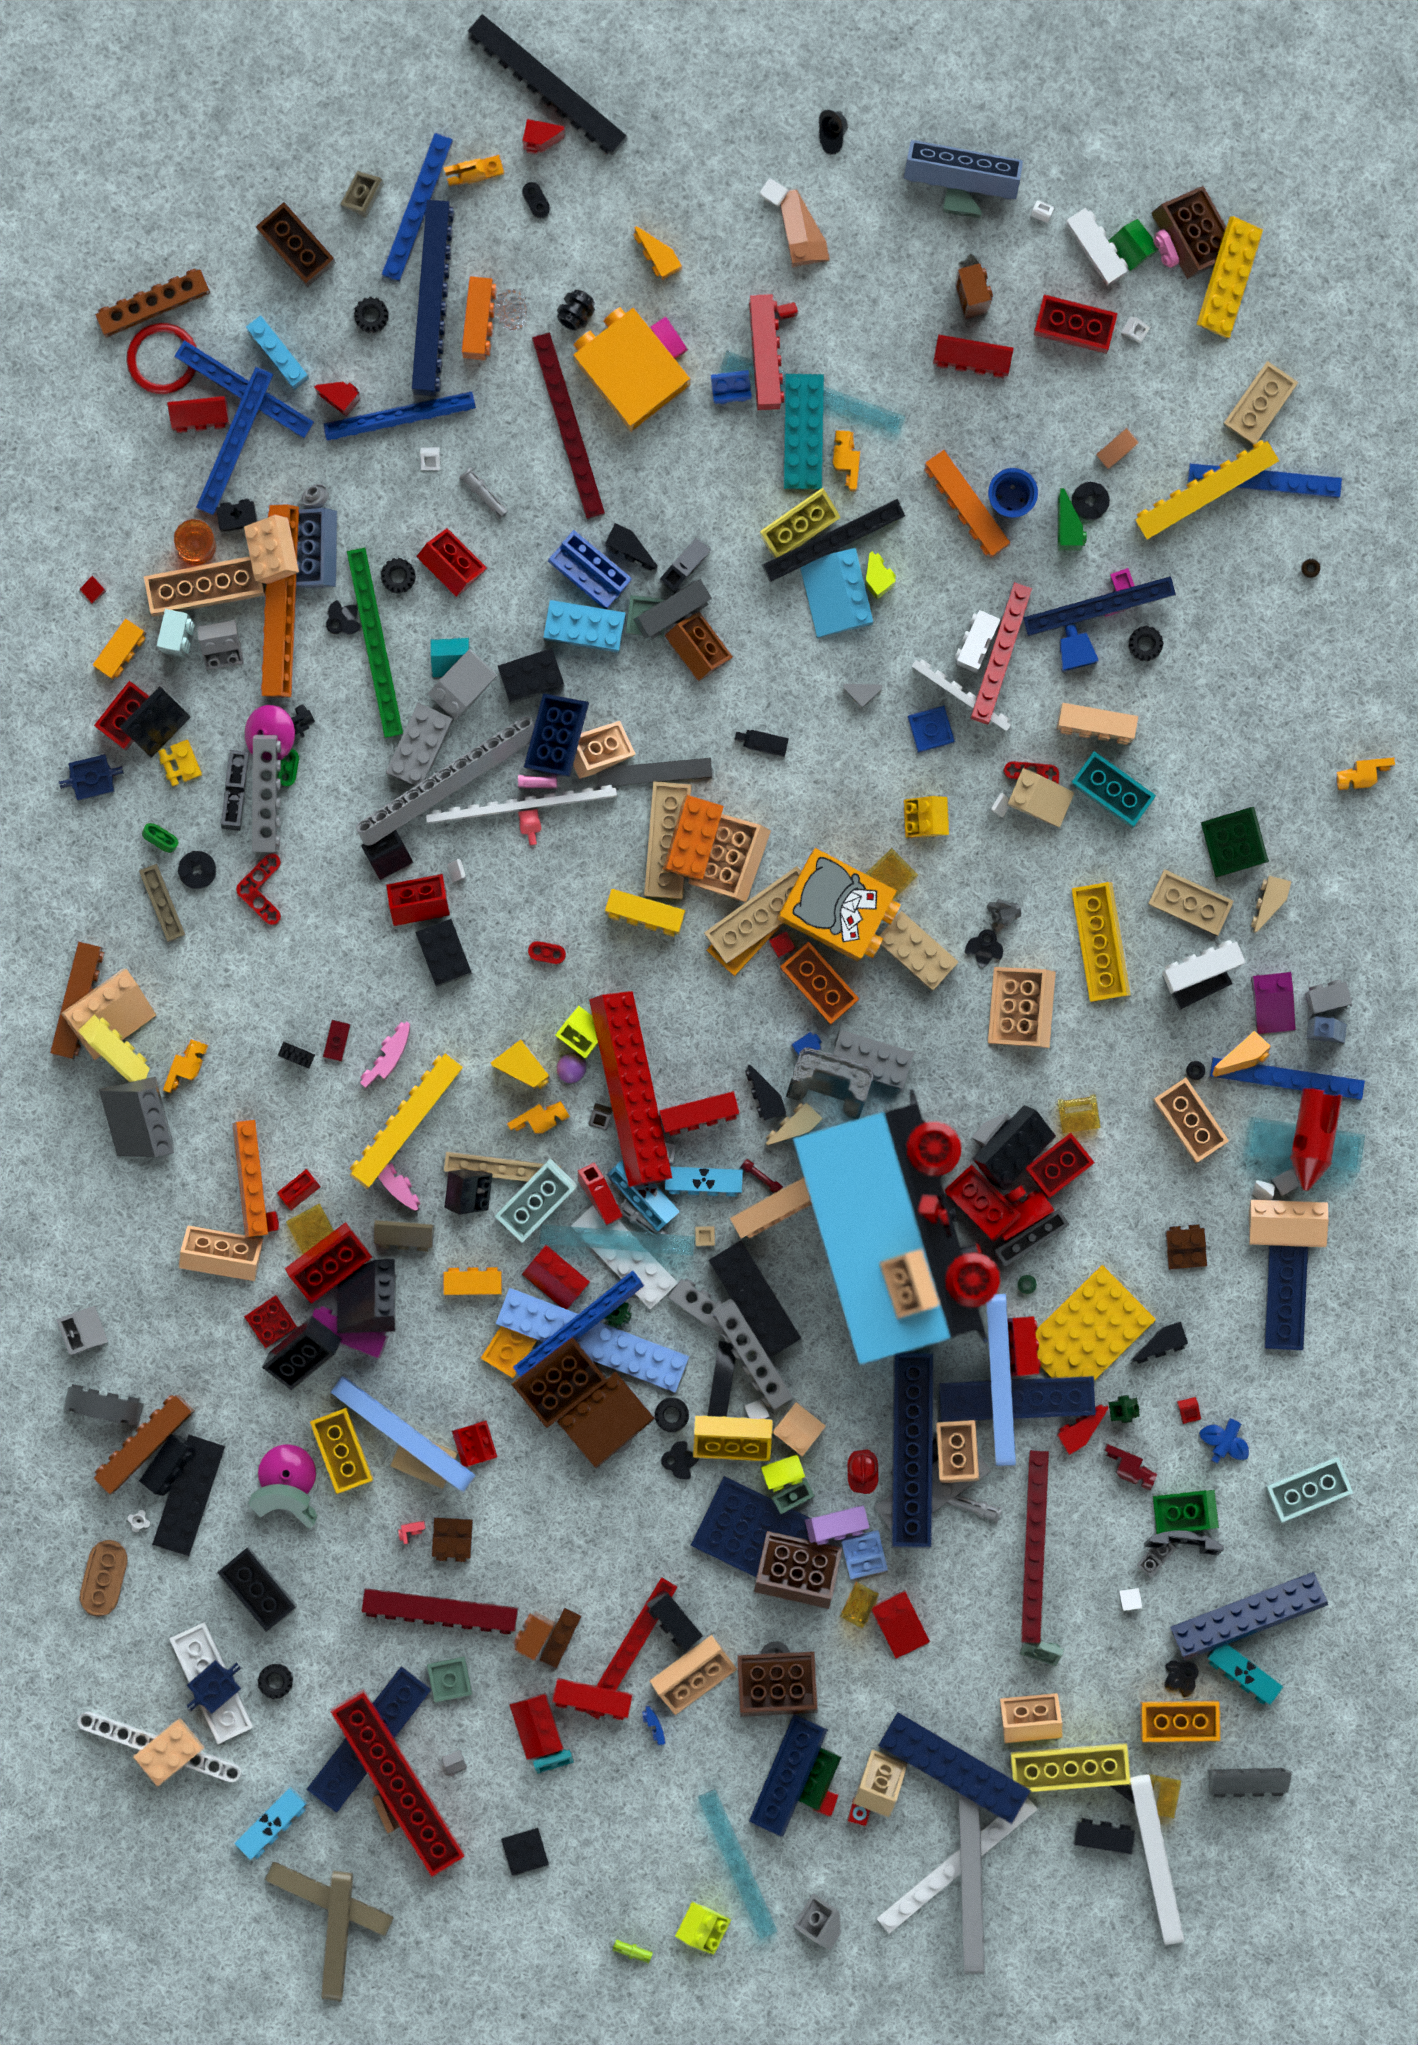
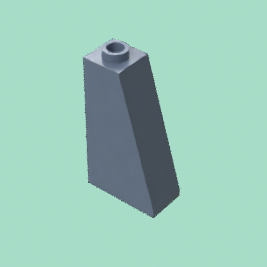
(1326, 1030)

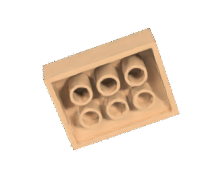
(734, 858)
(117, 1001)
(1021, 1007)

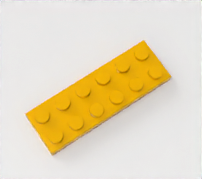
(1229, 277)

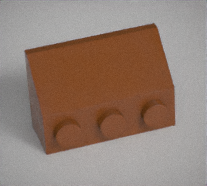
(698, 646)

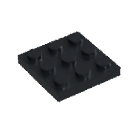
(155, 722)

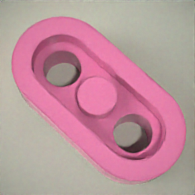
(1166, 248)

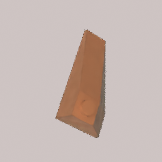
(802, 233)

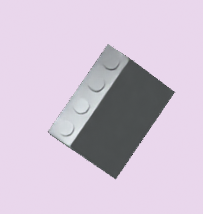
(137, 1119)
(1249, 1781)

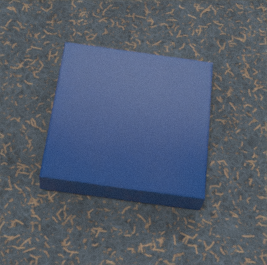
(931, 729)

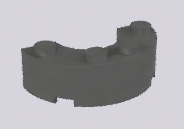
(103, 1407)

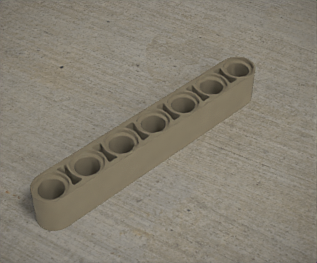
(320, 1894)
(337, 1935)

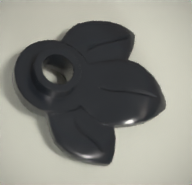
(345, 617)
(982, 950)
(682, 1460)
(1179, 1679)

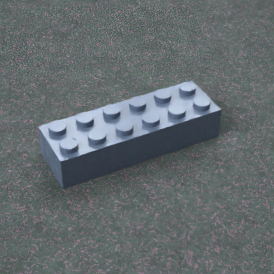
(963, 169)

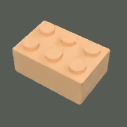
(271, 549)
(957, 1451)
(168, 1752)

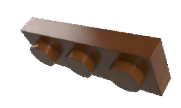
(560, 1637)

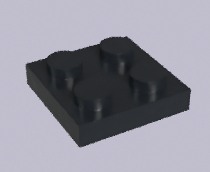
(525, 1851)

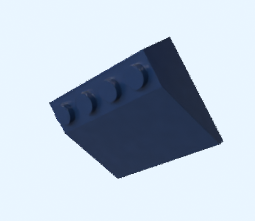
(556, 735)

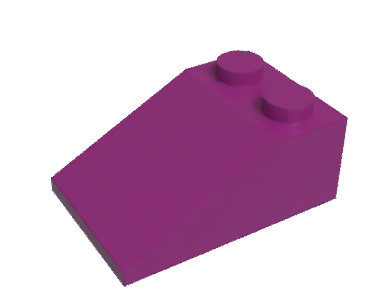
(1273, 1002)

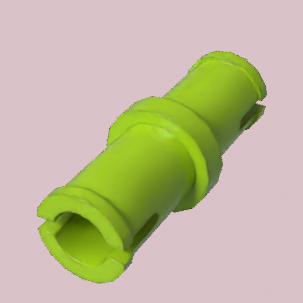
(632, 1951)

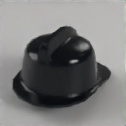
(831, 131)

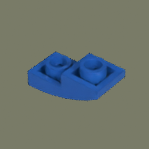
(652, 1720)

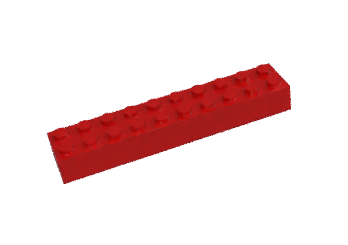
(630, 1088)
(397, 1782)

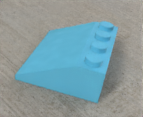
(836, 593)

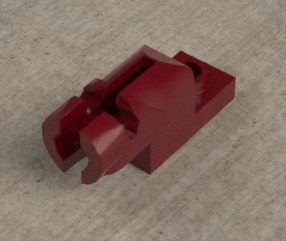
(1129, 1467)

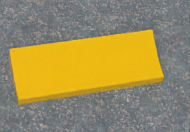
(1101, 941)

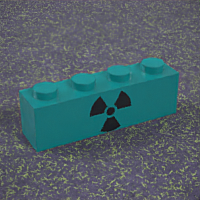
(1246, 1673)

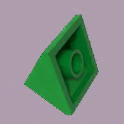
(1133, 244)

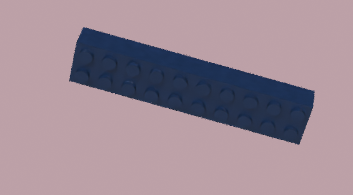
(431, 298)
(912, 1450)

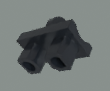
(302, 720)

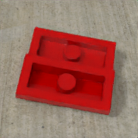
(474, 1444)

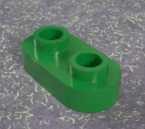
(289, 768)
(160, 837)

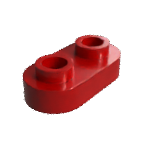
(547, 951)

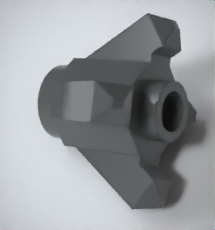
(1003, 913)

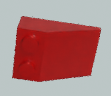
(900, 1624)

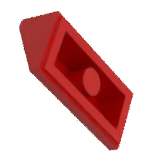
(298, 1189)

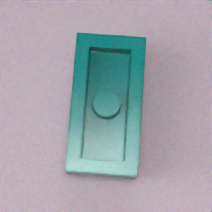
(559, 1759)

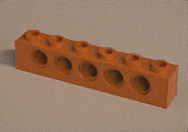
(163, 305)

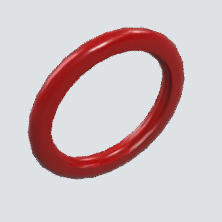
(132, 365)

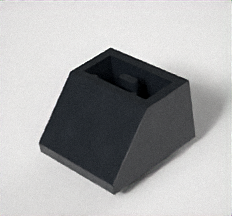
(387, 855)
(468, 1191)

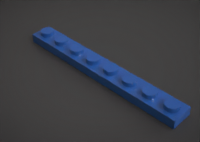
(416, 207)
(237, 385)
(399, 415)
(234, 440)
(1280, 481)
(1295, 1080)
(584, 1320)

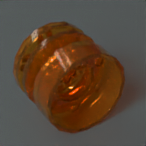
(197, 531)

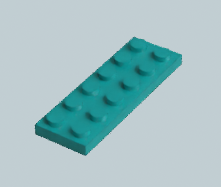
(803, 431)

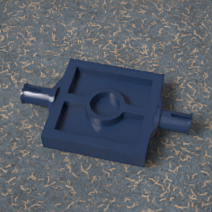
(91, 777)
(213, 1686)

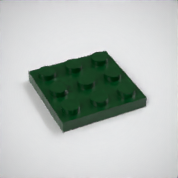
(1234, 842)

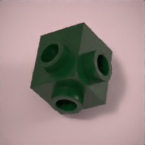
(621, 1319)
(1124, 1409)

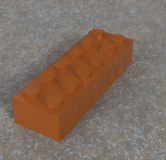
(144, 1443)

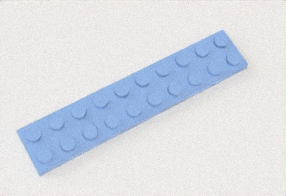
(602, 1342)

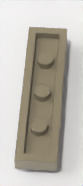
(162, 902)

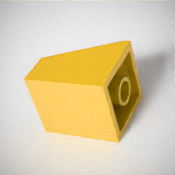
(522, 1065)

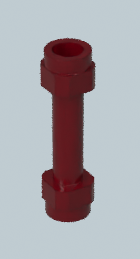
(748, 1166)

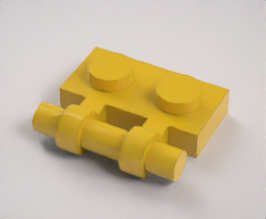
(185, 760)

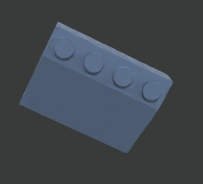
(317, 548)

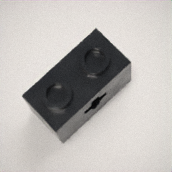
(228, 522)

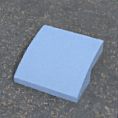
(864, 1554)

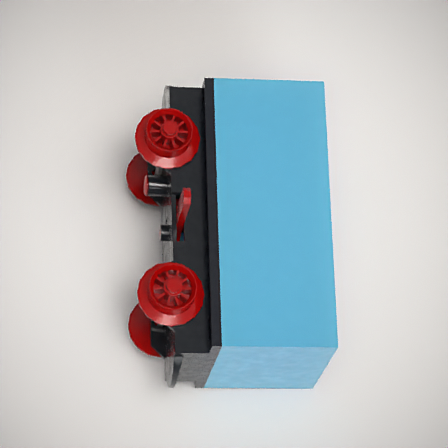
(867, 1201)

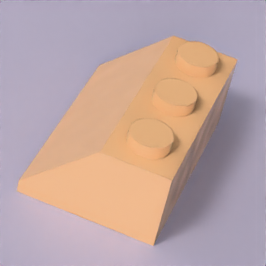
(909, 1283)
(1031, 1718)

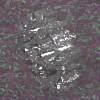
(511, 310)

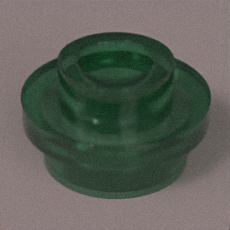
(1027, 1278)

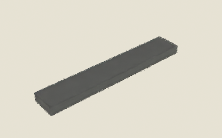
(655, 772)

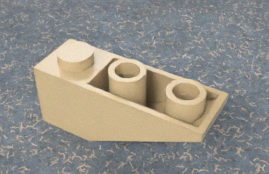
(1273, 897)
(799, 1124)

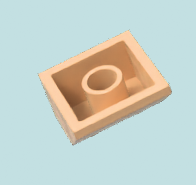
(799, 1429)

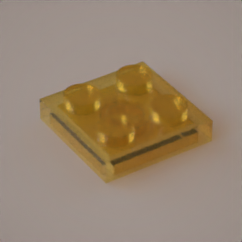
(892, 872)
(310, 1227)
(859, 1605)

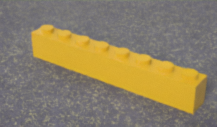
(1207, 489)
(406, 1120)

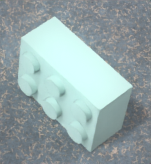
(175, 633)

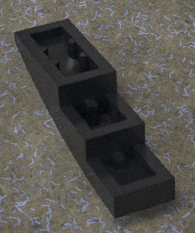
(722, 1381)

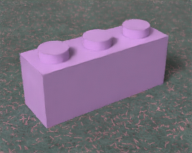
(837, 1525)

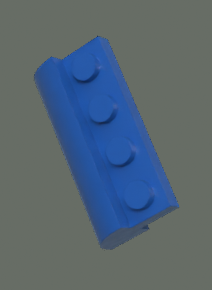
(590, 570)

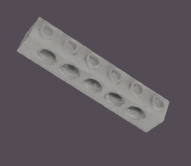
(263, 842)
(780, 1393)

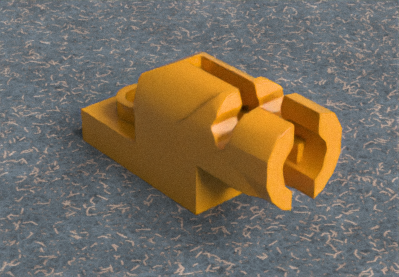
(474, 170)
(845, 459)
(1364, 774)
(186, 1066)
(540, 1119)

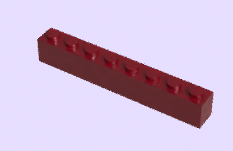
(439, 1610)

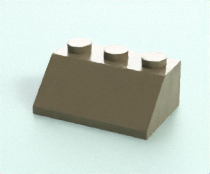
(403, 1235)

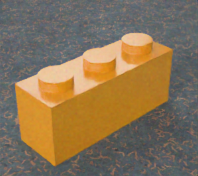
(119, 649)
(472, 1281)

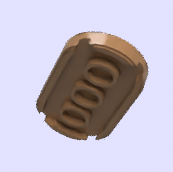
(103, 1578)

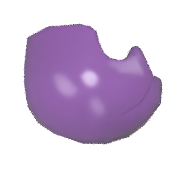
(571, 1068)

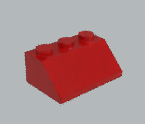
(198, 414)
(451, 562)
(417, 900)
(1031, 1210)
(555, 1277)
(1023, 1346)
(536, 1726)

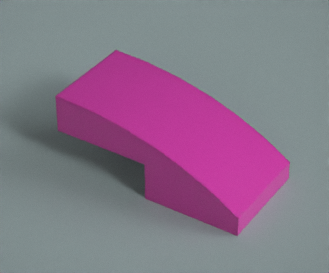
(669, 337)

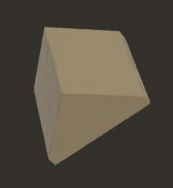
(362, 193)

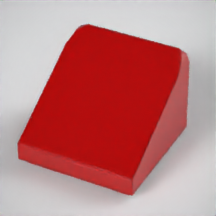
(787, 310)
(92, 589)
(930, 1208)
(272, 1221)
(1189, 1410)
(828, 1804)

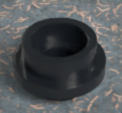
(1191, 1075)

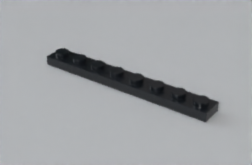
(833, 540)

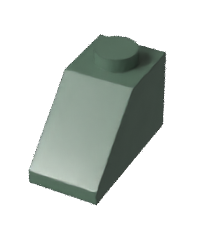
(960, 203)
(793, 1496)

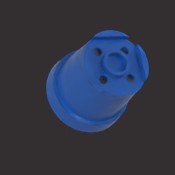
(1024, 488)

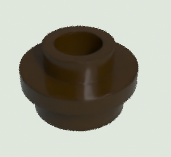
(1315, 564)

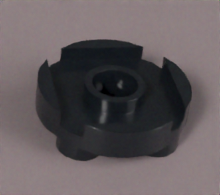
(1097, 492)
(199, 880)

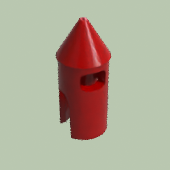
(1315, 1135)

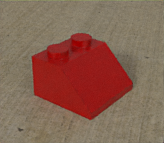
(541, 136)
(339, 395)

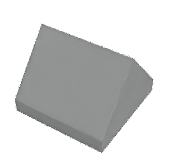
(454, 1762)

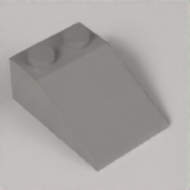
(462, 684)

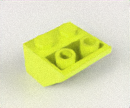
(878, 578)
(579, 1032)
(783, 1472)
(702, 1928)

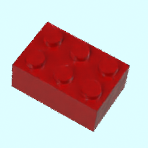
(118, 712)
(1059, 1165)

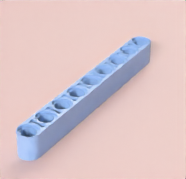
(1001, 1381)
(402, 1433)

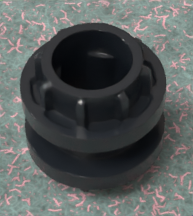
(574, 312)

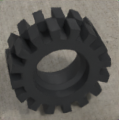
(371, 326)
(398, 564)
(1137, 651)
(296, 1055)
(663, 1423)
(275, 1669)

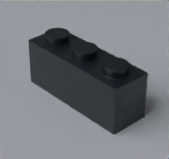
(167, 1465)
(673, 1620)
(1104, 1836)

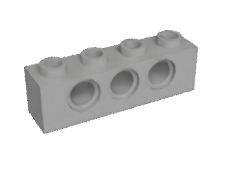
(679, 1297)

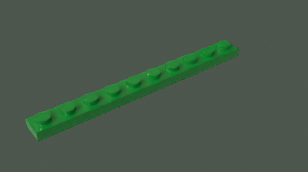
(375, 642)

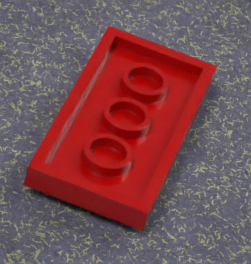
(982, 1203)

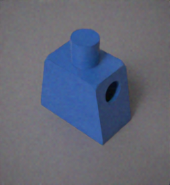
(1076, 650)

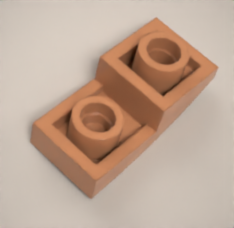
(1117, 448)

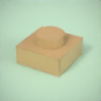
(705, 1236)

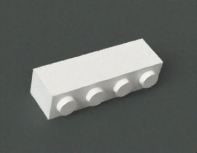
(1096, 246)

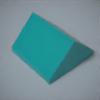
(446, 653)

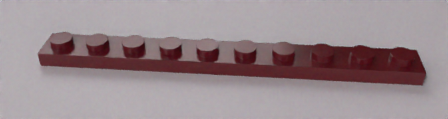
(568, 425)
(1034, 1547)

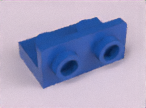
(731, 387)

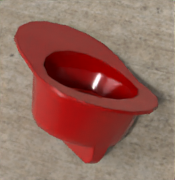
(863, 1471)

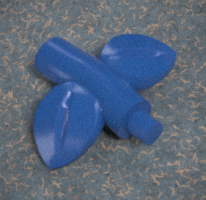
(1225, 1441)

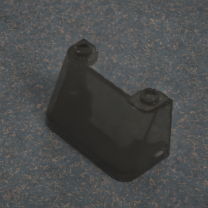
(831, 1077)

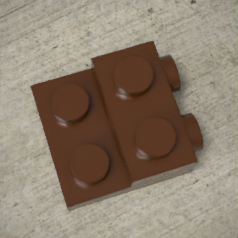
(1186, 1247)
(452, 1539)

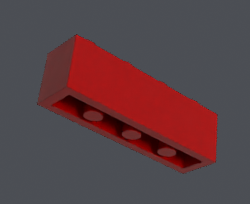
(592, 1698)

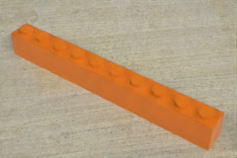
(279, 621)

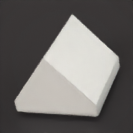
(1042, 211)

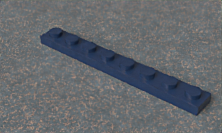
(1099, 606)

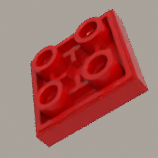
(270, 1321)

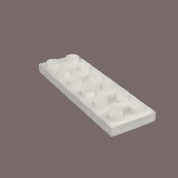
(954, 688)
(622, 1262)
(196, 1652)

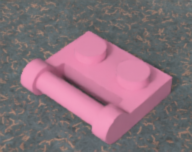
(544, 782)

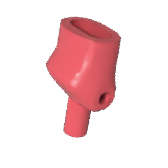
(530, 824)

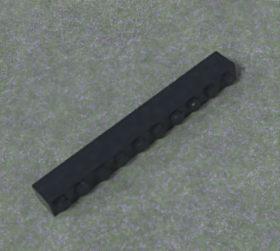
(547, 85)

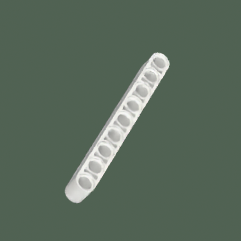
(131, 1741)
(1157, 1859)

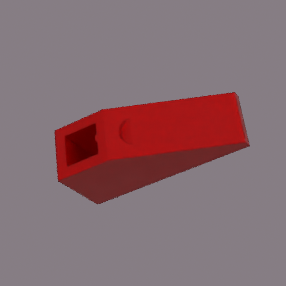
(599, 1193)
(1078, 1434)

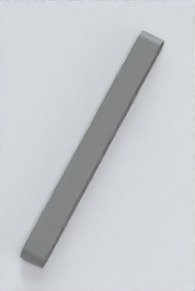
(446, 781)
(971, 1886)

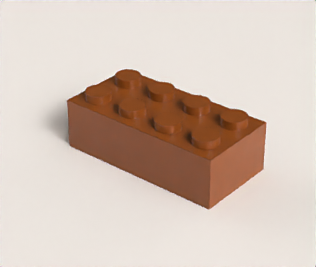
(973, 291)
(534, 1636)

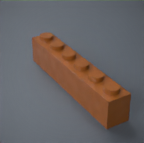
(80, 983)

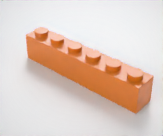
(966, 503)
(250, 1178)

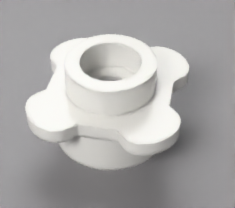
(133, 1520)

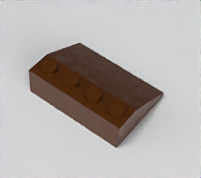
(1193, 228)
(559, 1382)
(606, 1420)
(798, 1570)
(777, 1684)

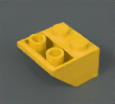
(926, 817)

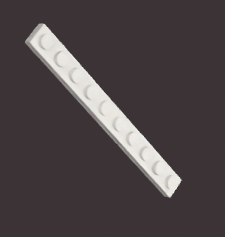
(530, 803)
(948, 1871)

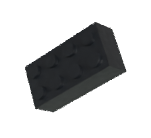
(1014, 1147)
(301, 1353)
(257, 1589)

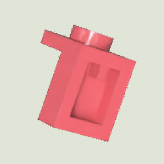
(415, 1528)

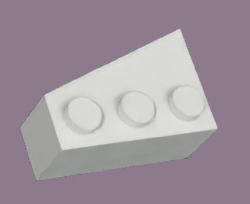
(976, 641)

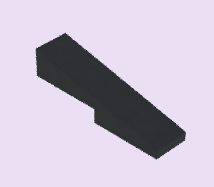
(234, 790)

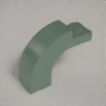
(283, 1497)

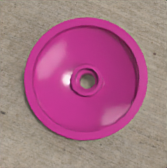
(271, 721)
(289, 1458)

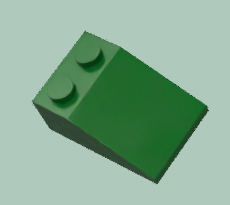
(1069, 525)
(1186, 1511)

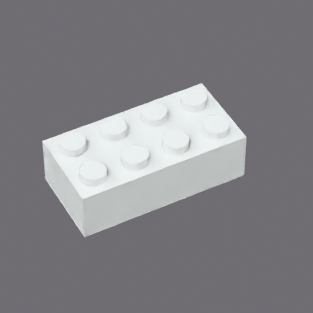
(1203, 967)

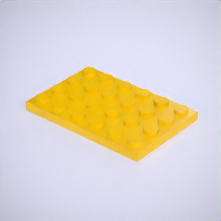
(1091, 1328)

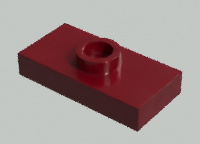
(336, 1040)

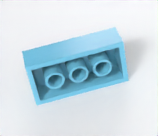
(584, 626)

